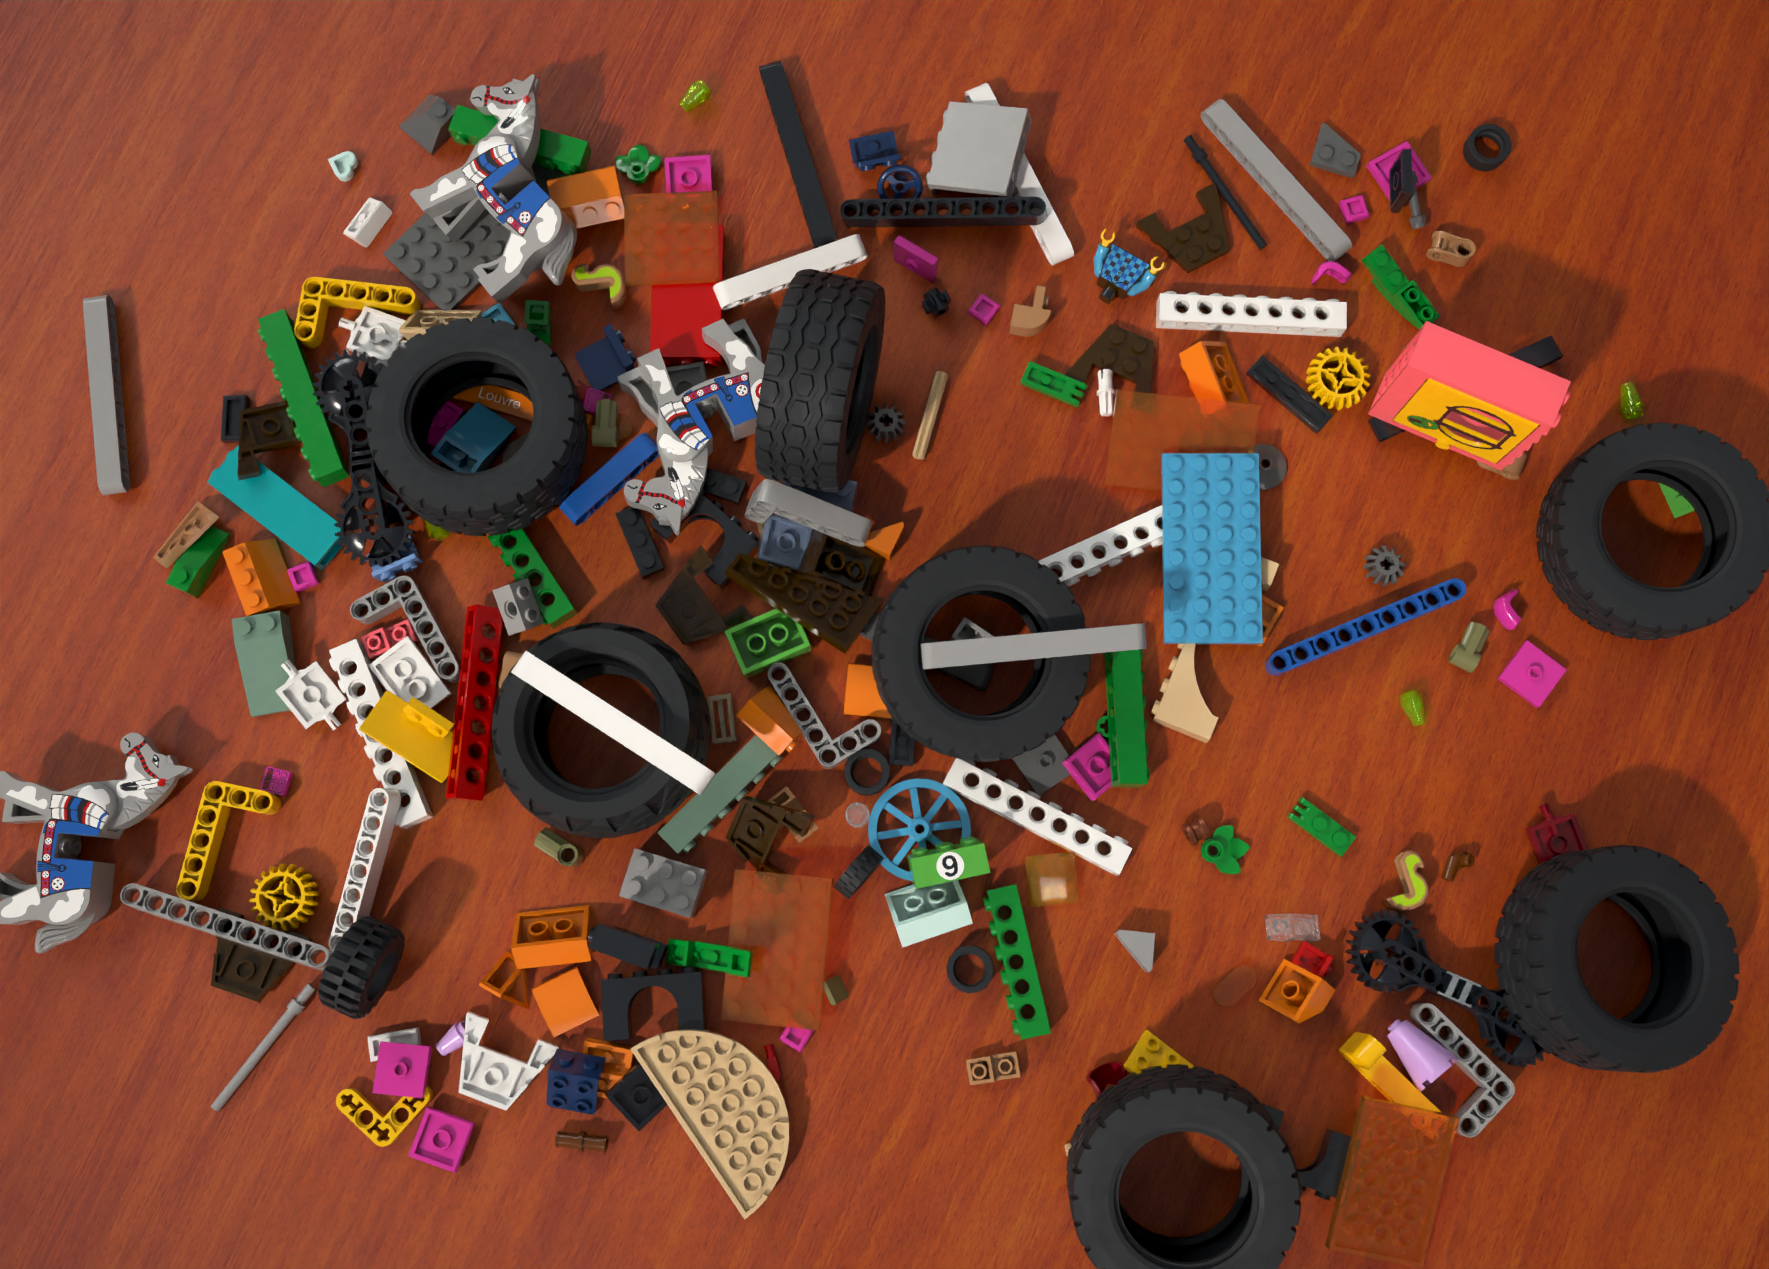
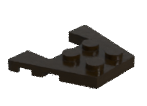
(1195, 241)
(1123, 353)
(260, 431)
(688, 607)
(758, 828)
(245, 969)

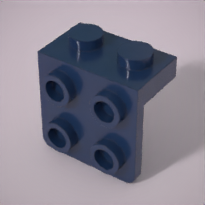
(874, 150)
(606, 359)
(574, 1081)

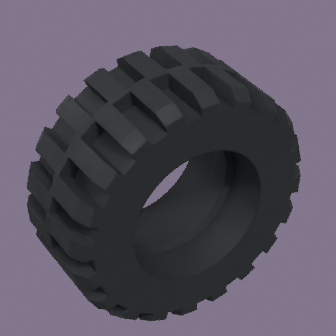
(361, 967)

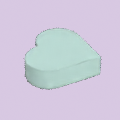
(343, 165)

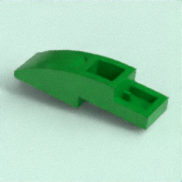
(1398, 290)

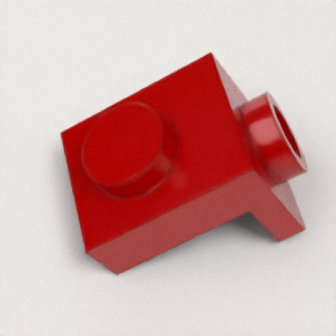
(1312, 959)

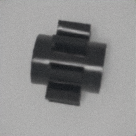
(936, 302)

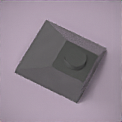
(429, 123)

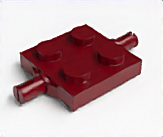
(1555, 835)

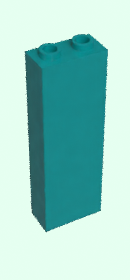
(280, 510)

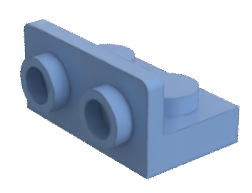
(407, 563)

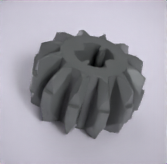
(877, 426)
(1379, 573)

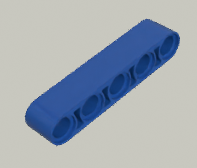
(609, 479)

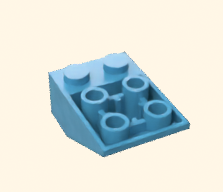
(474, 440)

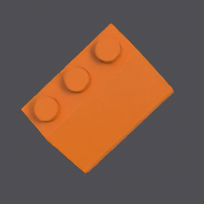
(589, 196)
(1212, 372)
(261, 577)
(552, 937)

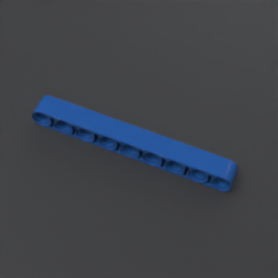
(1373, 619)

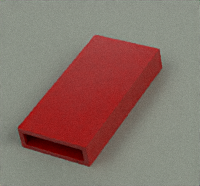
(680, 315)

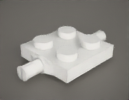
(374, 333)
(311, 695)

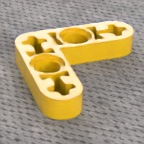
(387, 1122)

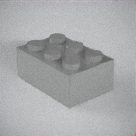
(663, 883)

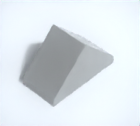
(1139, 945)

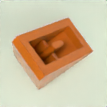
(885, 540)

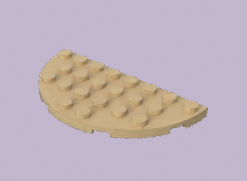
(725, 1106)

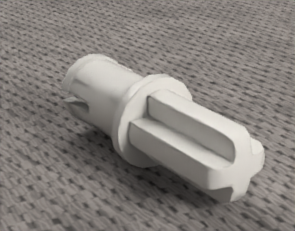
(1105, 392)

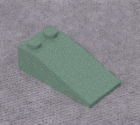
(262, 647)

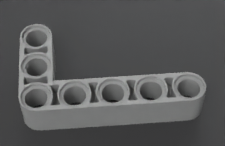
(807, 510)
(419, 621)
(814, 723)
(1468, 1064)

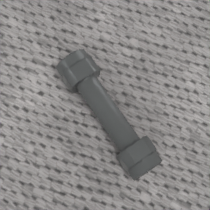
(1417, 220)

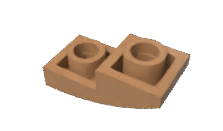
(993, 1068)

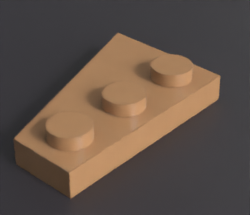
(185, 534)

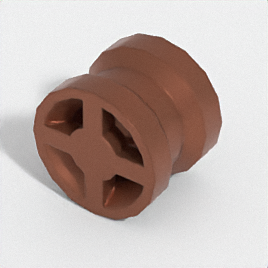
(1195, 831)

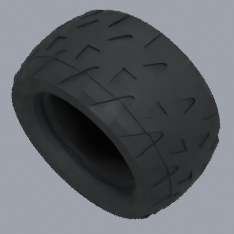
(524, 715)

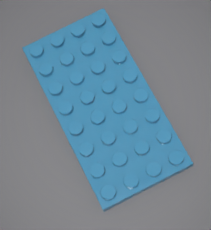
(1211, 548)

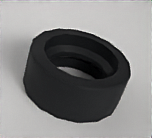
(1494, 133)
(867, 790)
(988, 966)

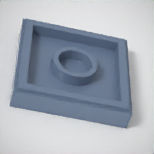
(783, 542)

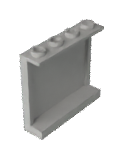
(979, 149)

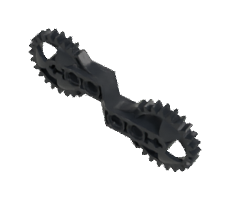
(361, 464)
(1438, 982)

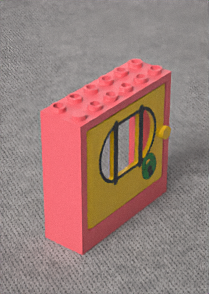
(1448, 378)

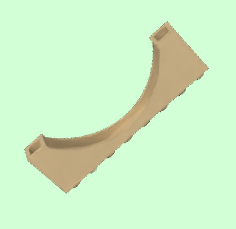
(1182, 703)

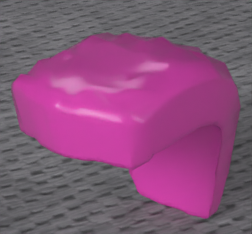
(1333, 269)
(1505, 612)

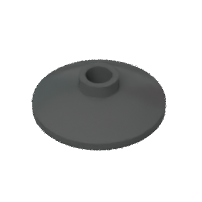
(1275, 473)

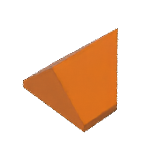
(507, 981)

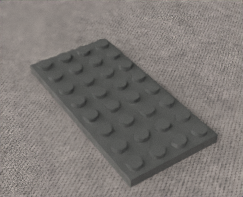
(446, 268)

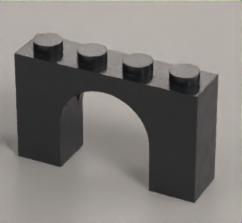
(735, 540)
(627, 946)
(620, 993)
(1327, 1169)

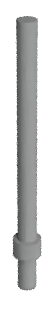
(294, 1007)

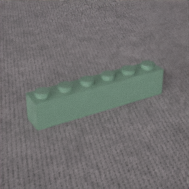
(723, 790)

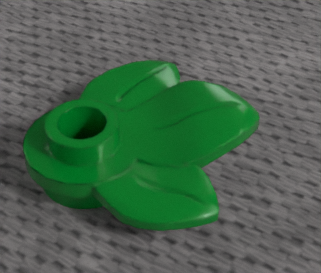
(638, 164)
(1227, 848)

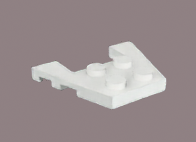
(494, 1075)

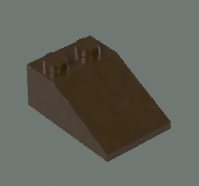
(841, 563)

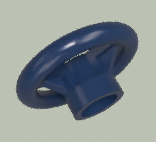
(900, 178)

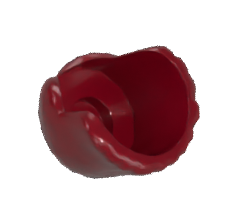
(1106, 1074)

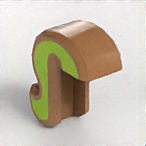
(602, 277)
(1413, 883)

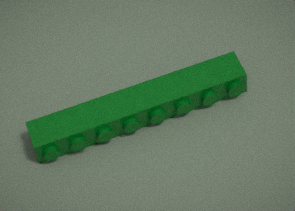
(297, 388)

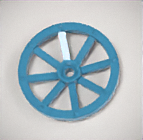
(912, 785)

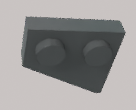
(1334, 153)

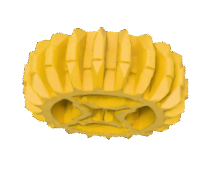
(1319, 376)
(287, 888)

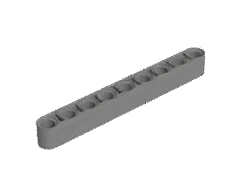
(1276, 180)
(106, 395)
(1033, 646)
(217, 922)

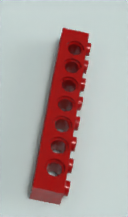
(466, 713)

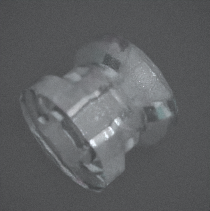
(857, 810)

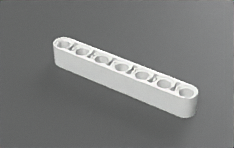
(779, 274)
(364, 857)

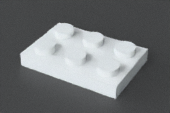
(409, 674)

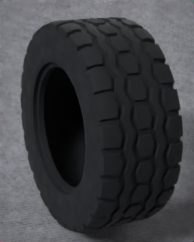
(435, 370)
(819, 380)
(1716, 484)
(903, 684)
(1687, 946)
(1186, 1101)

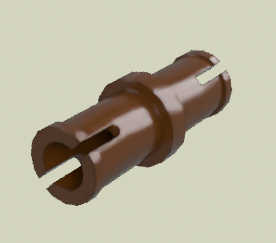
(581, 1141)

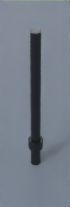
(1200, 157)

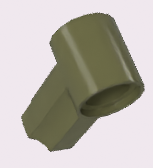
(605, 430)
(1466, 652)
(558, 847)

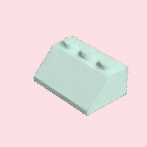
(928, 911)

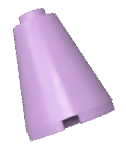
(1419, 1053)

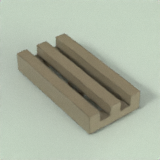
(724, 739)

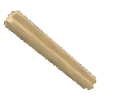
(930, 415)

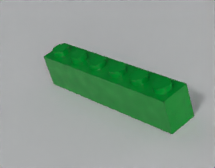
(554, 149)
(1126, 719)

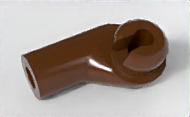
(1456, 862)

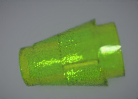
(695, 95)
(1630, 401)
(1413, 706)

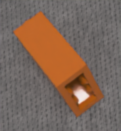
(771, 721)

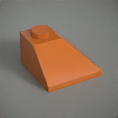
(1296, 992)

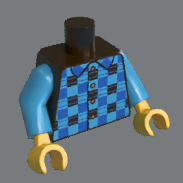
(1121, 272)

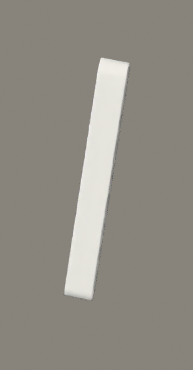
(1050, 232)
(613, 722)

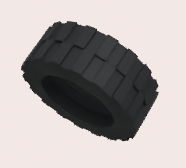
(858, 872)

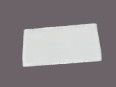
(368, 222)

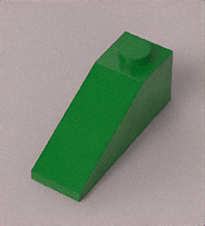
(198, 561)

